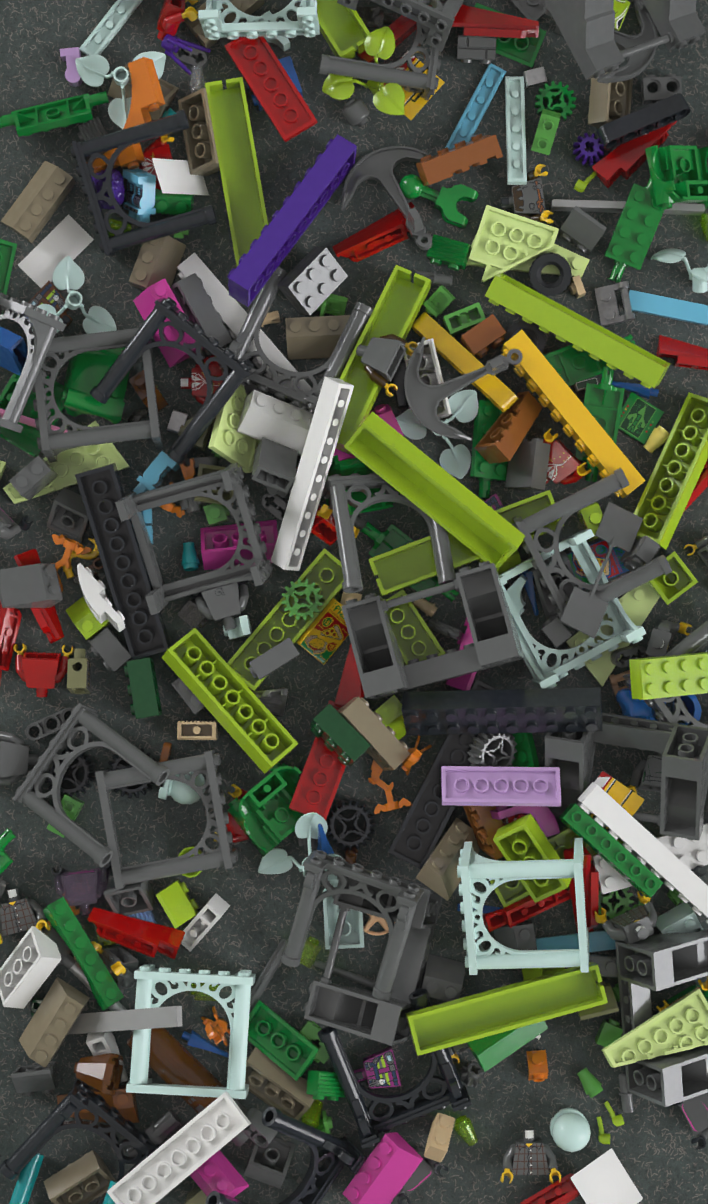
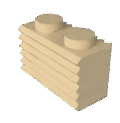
(197, 730)
(439, 1137)

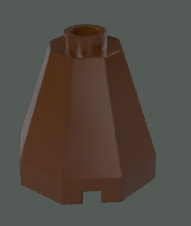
(100, 1072)

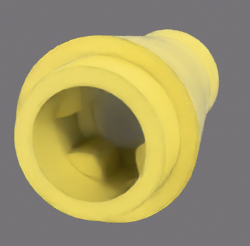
(656, 439)

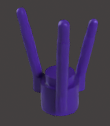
(173, 44)

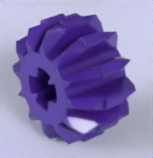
(580, 146)

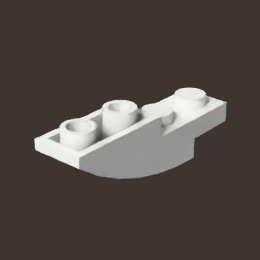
(96, 599)

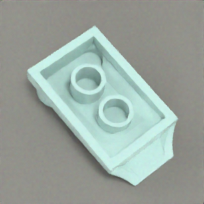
(353, 930)

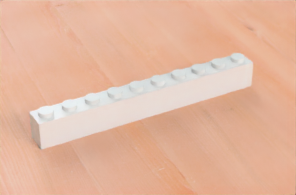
(234, 316)
(312, 473)
(647, 847)

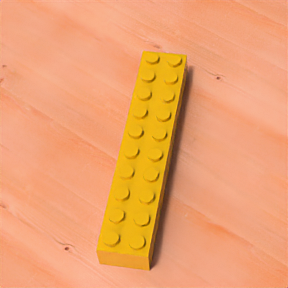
(570, 412)

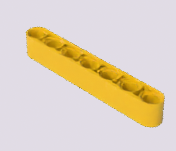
(464, 361)

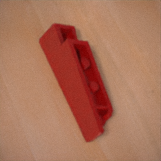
(494, 24)
(374, 237)
(684, 353)
(46, 617)
(350, 683)
(523, 910)
(137, 933)
(556, 1193)

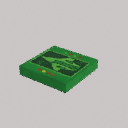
(638, 418)

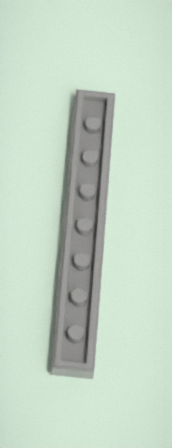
(617, 207)
(128, 1020)

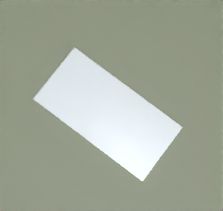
(176, 178)
(64, 240)

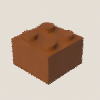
(483, 337)

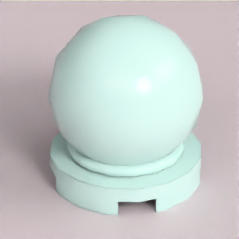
(180, 791)
(570, 1129)

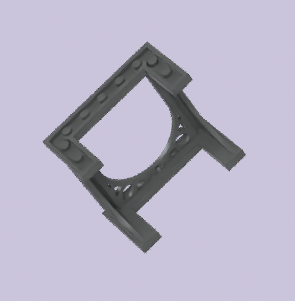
(44, 330)
(56, 441)
(228, 479)
(223, 856)

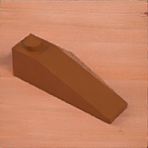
(122, 1101)

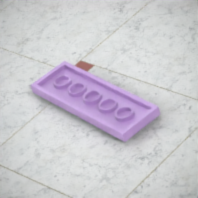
(500, 786)

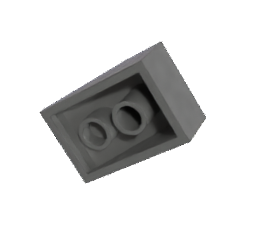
(30, 586)
(548, 608)

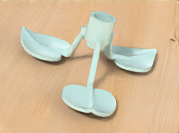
(94, 69)
(698, 275)
(70, 276)
(463, 407)
(277, 860)

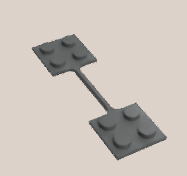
(583, 608)

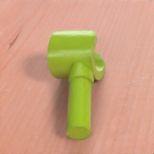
(581, 185)
(616, 1120)
(603, 1138)

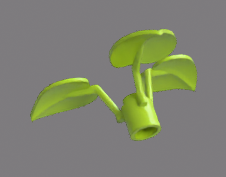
(386, 98)

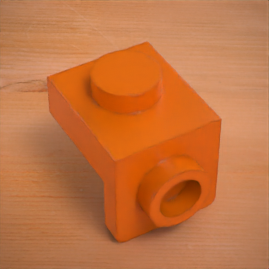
(537, 1065)

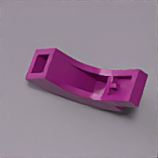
(541, 814)

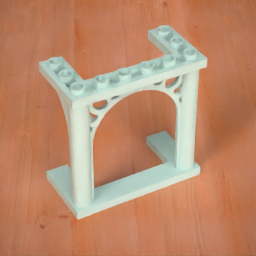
(215, 27)
(623, 628)
(476, 868)
(240, 983)

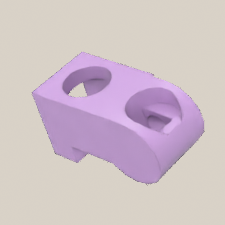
(71, 73)

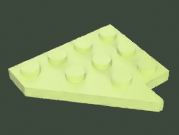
(508, 241)
(226, 440)

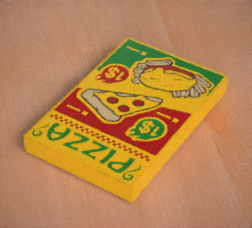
(325, 632)

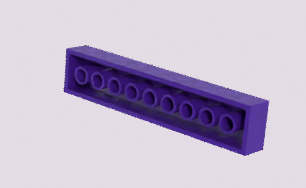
(292, 220)

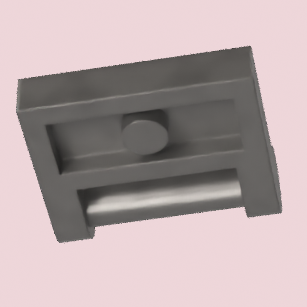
(608, 304)

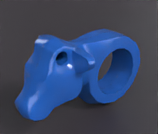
(639, 709)

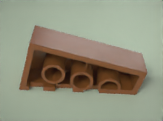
(458, 158)
(509, 429)
(484, 828)

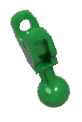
(445, 200)

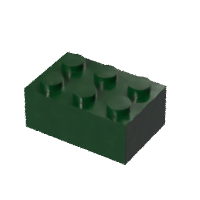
(143, 688)
(339, 735)

